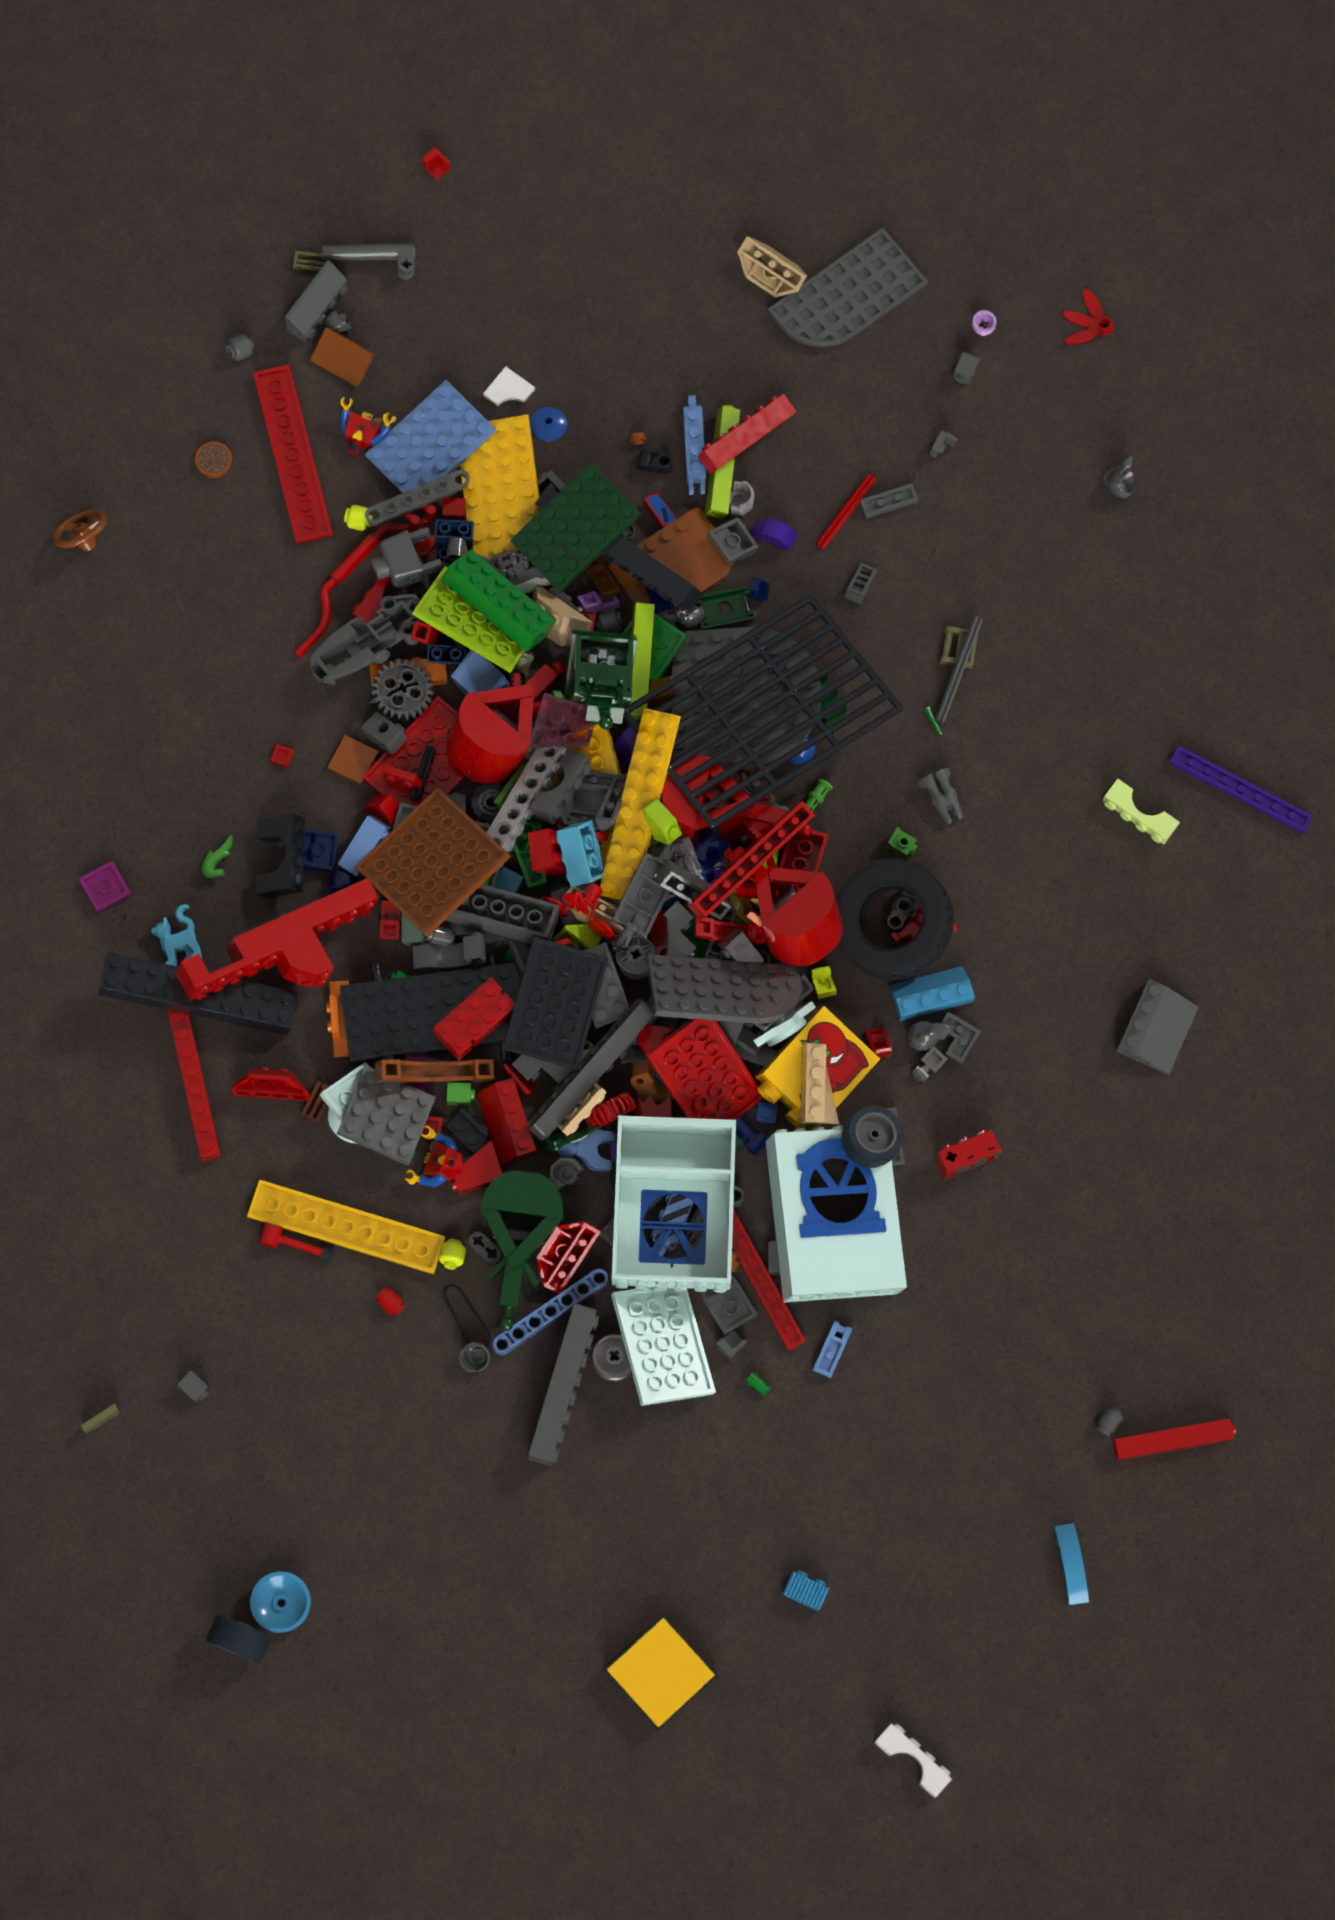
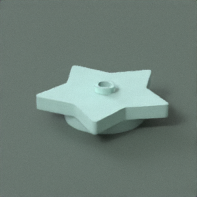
(784, 1027)

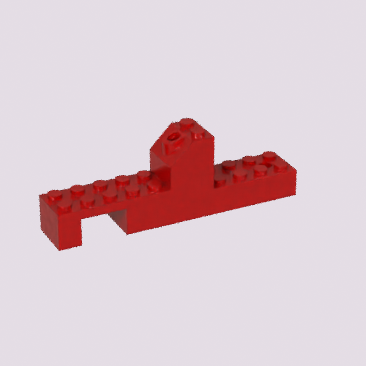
(287, 941)

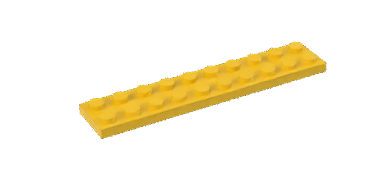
(642, 785)
(346, 1227)

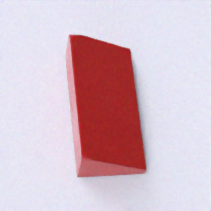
(526, 1087)

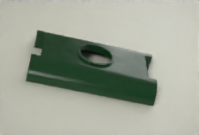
(735, 597)

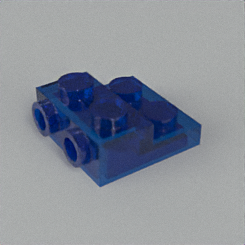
(320, 850)

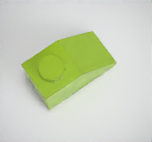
(661, 822)

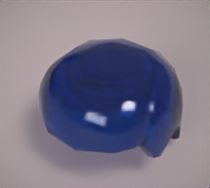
(340, 879)

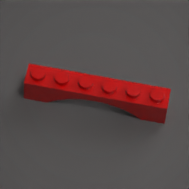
(373, 597)

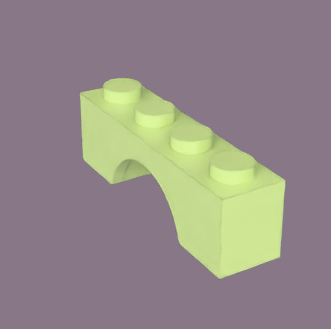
(1158, 826)

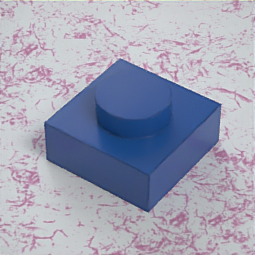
(766, 1113)

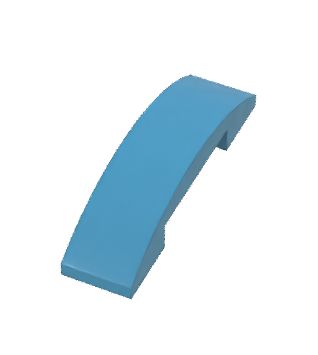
(1072, 1564)

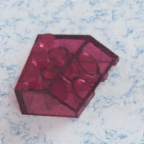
(560, 724)

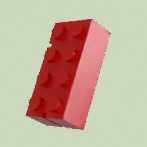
(474, 1019)

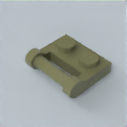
(945, 659)

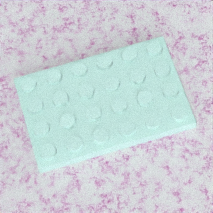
(662, 1345)

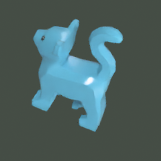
(180, 941)

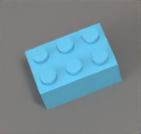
(580, 853)

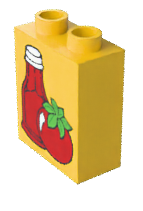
(846, 1061)

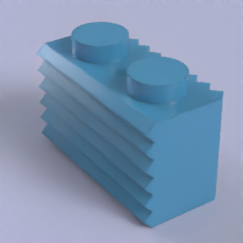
(805, 1590)

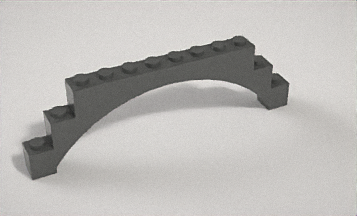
(677, 945)

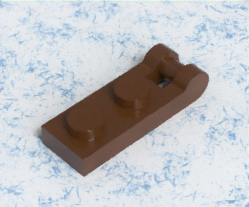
(603, 579)

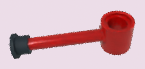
(272, 1236)

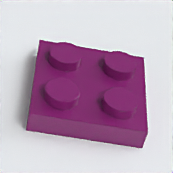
(105, 886)

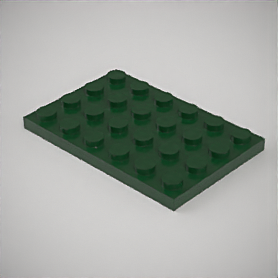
(575, 527)

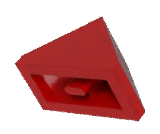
(384, 808)
(878, 1042)

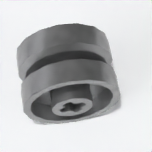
(611, 1370)

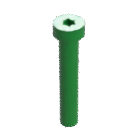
(928, 710)

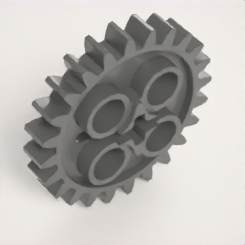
(394, 674)

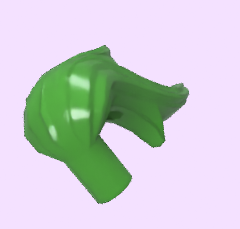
(212, 860)

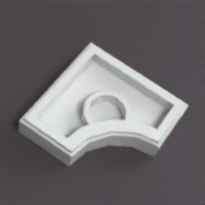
(508, 387)

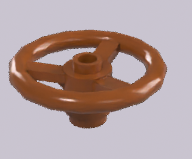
(82, 533)

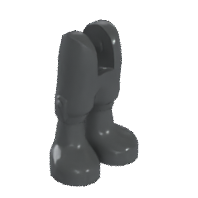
(944, 802)

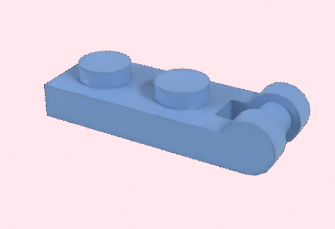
(832, 1350)

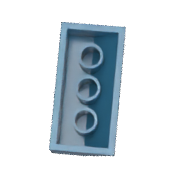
(931, 993)

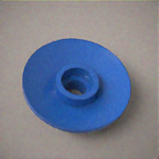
(552, 431)

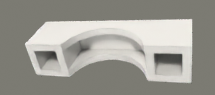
(932, 1776)

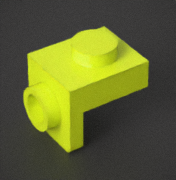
(823, 982)

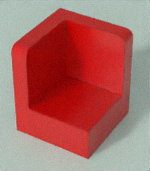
(436, 163)
(454, 508)

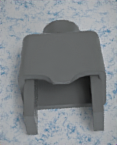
(401, 561)
(741, 1034)

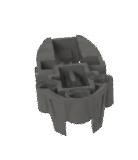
(366, 641)

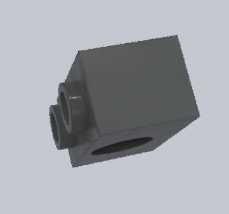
(384, 732)

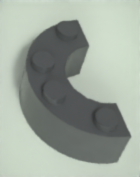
(456, 956)

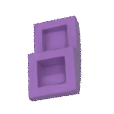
(594, 603)

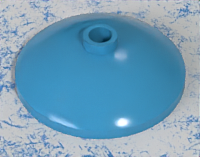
(280, 1587)

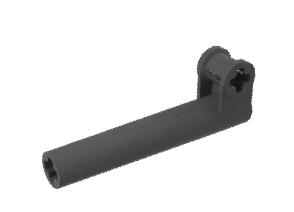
(403, 253)

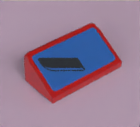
(659, 510)

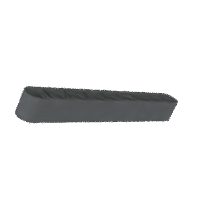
(590, 1069)

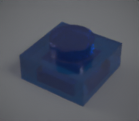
(759, 590)

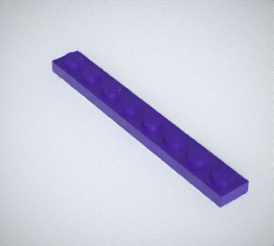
(1241, 789)

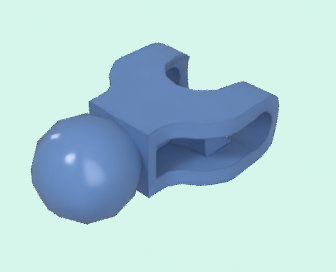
(587, 1150)

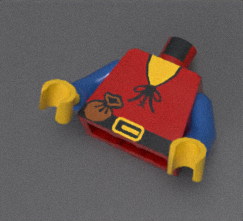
(363, 428)
(440, 1161)

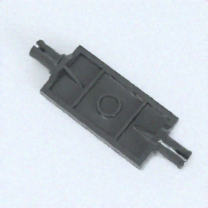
(642, 897)

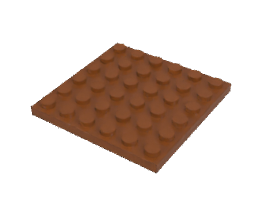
(432, 862)

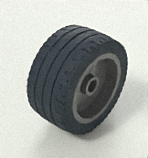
(872, 1136)
(238, 1639)

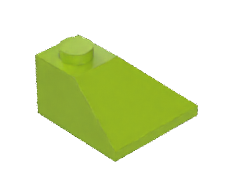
(580, 936)

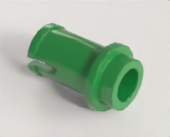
(757, 1383)

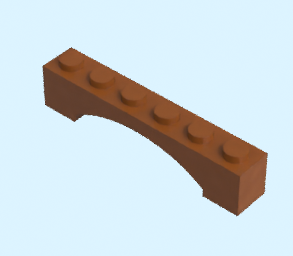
(451, 1071)

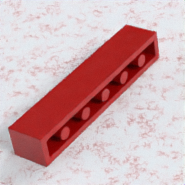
(747, 433)

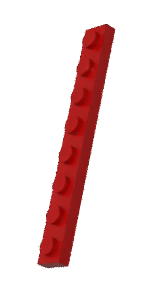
(765, 1287)

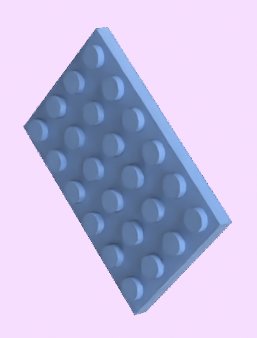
(431, 440)

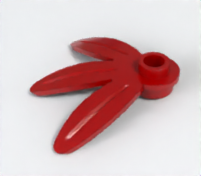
(1094, 324)

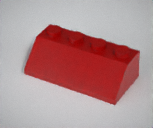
(506, 1122)

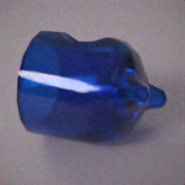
(710, 848)

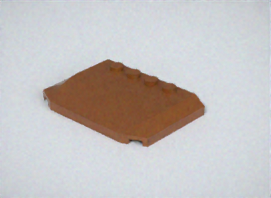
(684, 550)

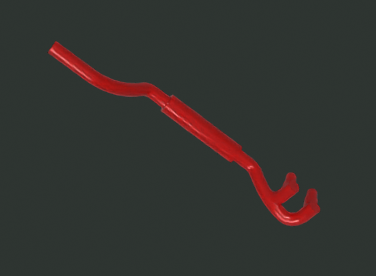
(353, 561)

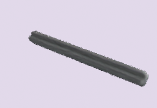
(959, 669)

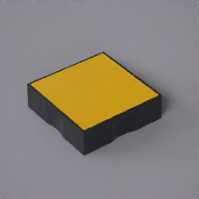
(660, 1673)

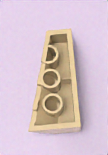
(816, 1090)

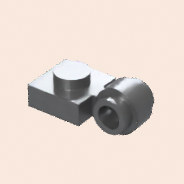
(932, 1061)

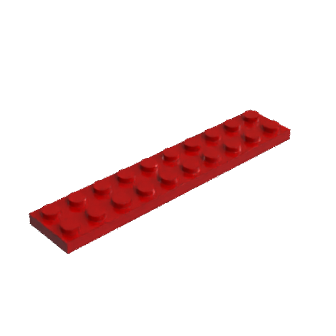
(293, 454)

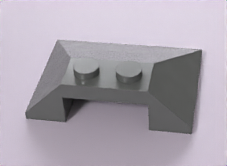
(595, 800)

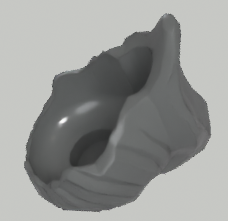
(1120, 479)
(925, 1034)

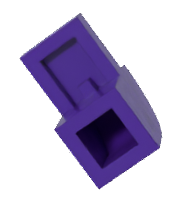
(775, 532)

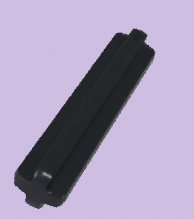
(423, 771)

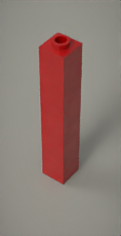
(1173, 1439)

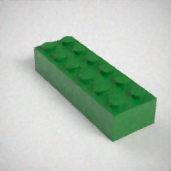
(499, 600)

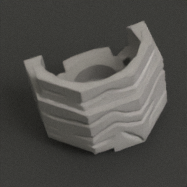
(741, 499)

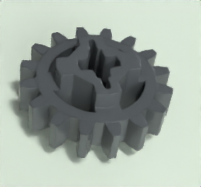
(510, 563)

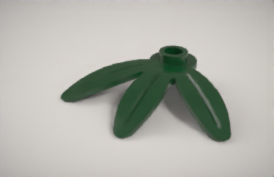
(557, 1140)

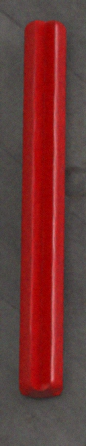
(845, 512)

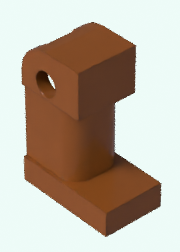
(646, 1083)

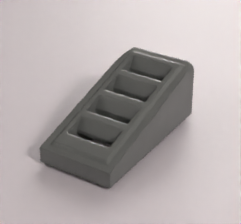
(855, 593)

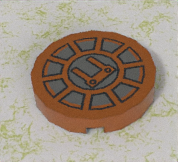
(213, 459)

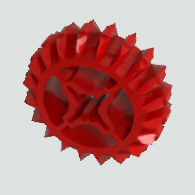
(610, 1110)

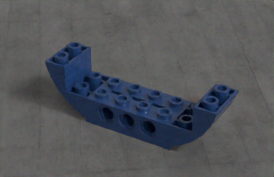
(446, 650)

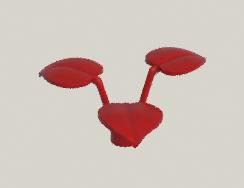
(580, 903)

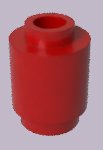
(390, 1301)

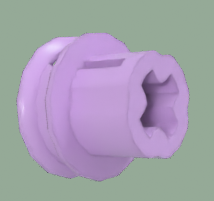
(986, 318)

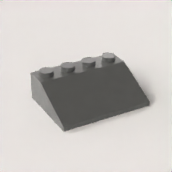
(1157, 1027)

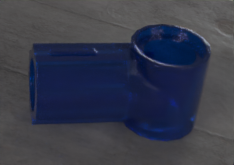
(752, 1138)

